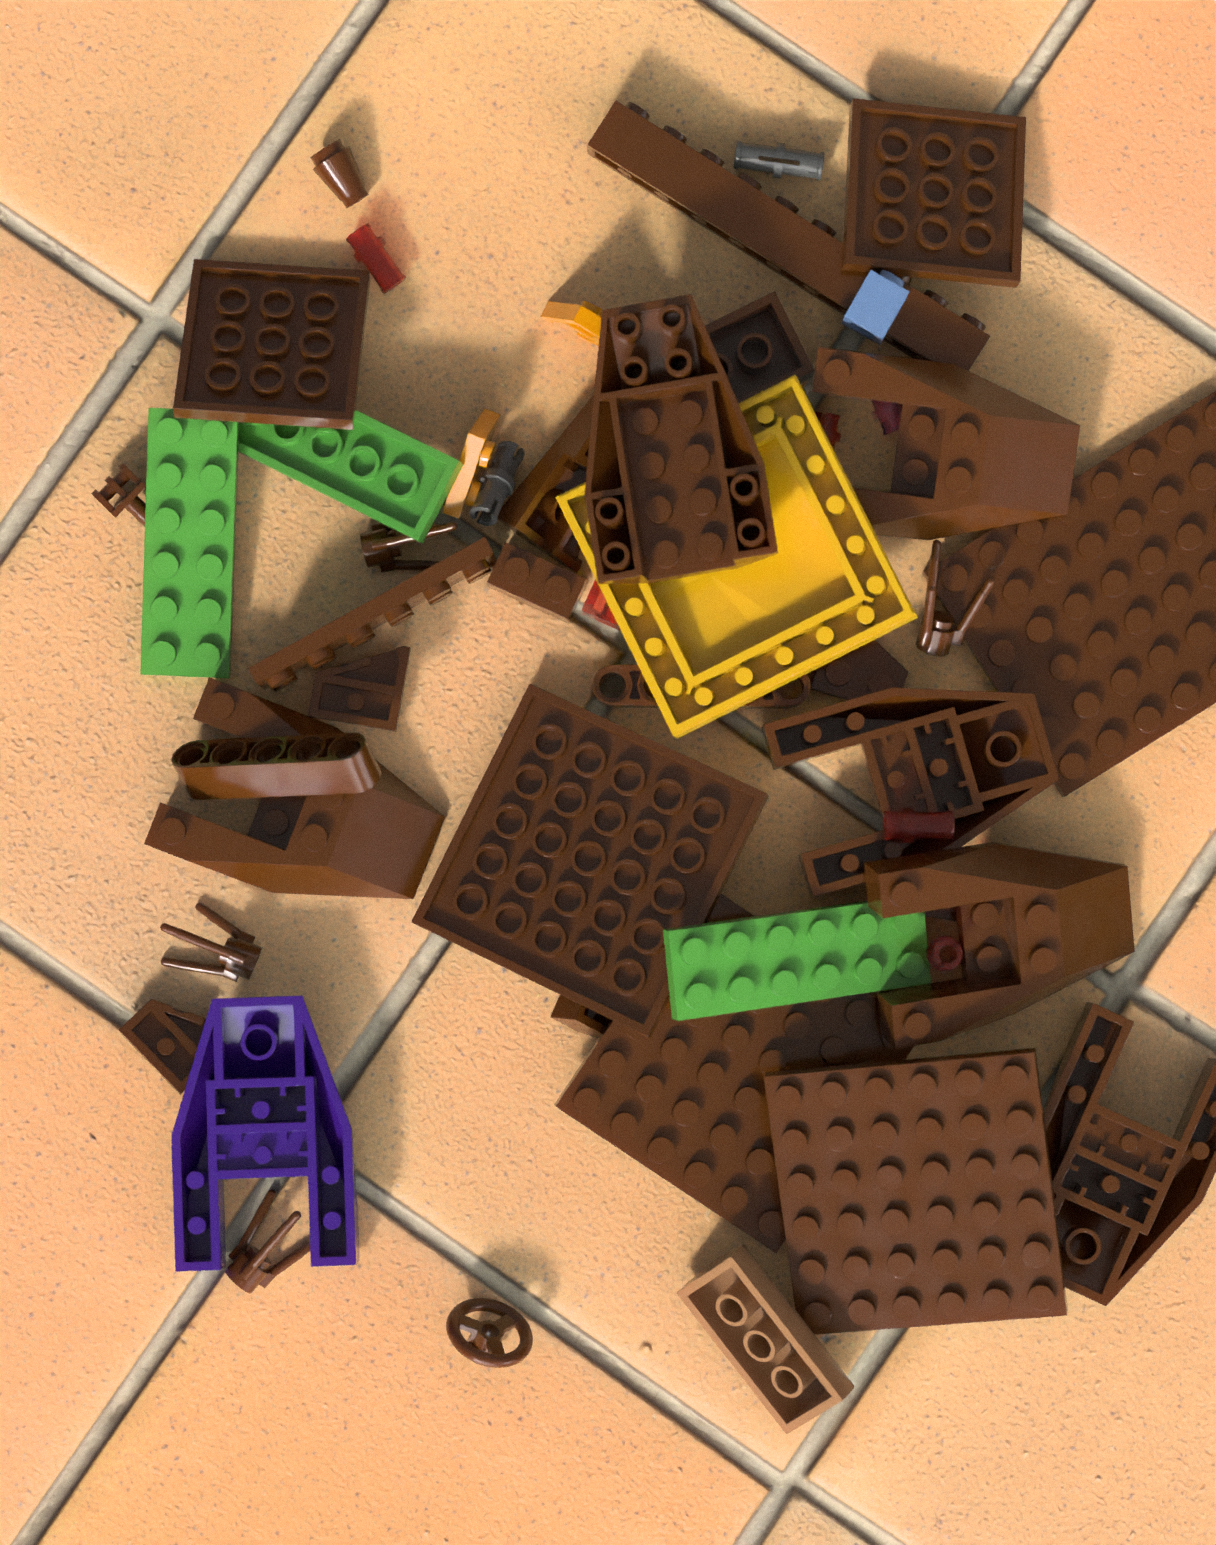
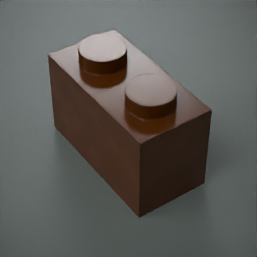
(537, 582)

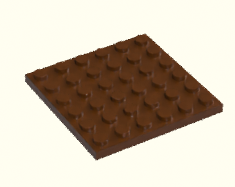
(585, 856)
(697, 1093)
(917, 1192)

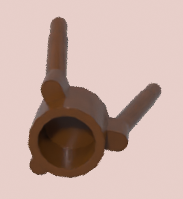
(383, 545)
(937, 627)
(237, 956)
(251, 1266)

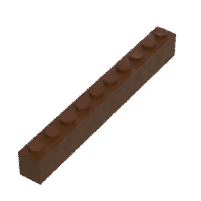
(771, 231)

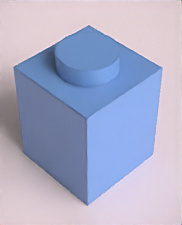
(876, 305)

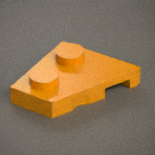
(581, 318)
(475, 454)

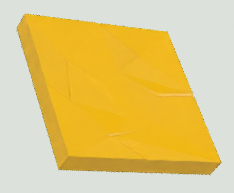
(753, 628)

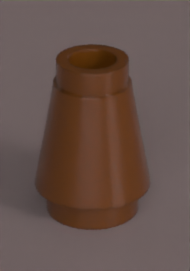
(340, 173)

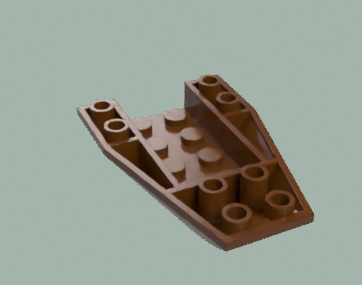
(670, 453)

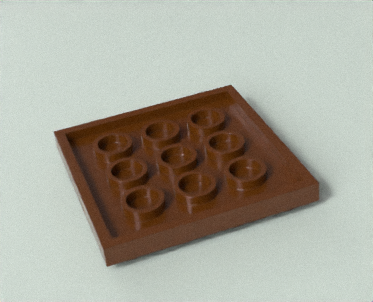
(934, 193)
(272, 344)

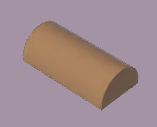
(765, 1339)

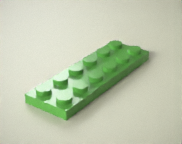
(362, 468)
(189, 546)
(792, 959)

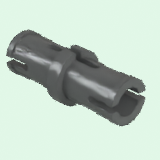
(809, 162)
(497, 483)

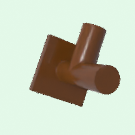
(130, 501)

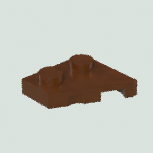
(860, 673)
(362, 691)
(166, 1040)

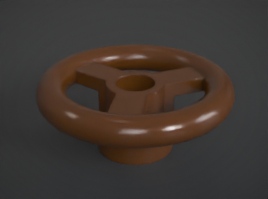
(485, 1337)

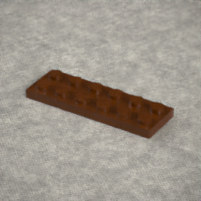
(358, 625)

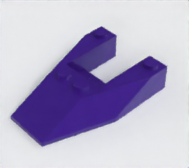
(261, 1109)

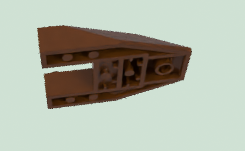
(964, 447)
(923, 752)
(310, 843)
(1023, 924)
(1112, 1178)

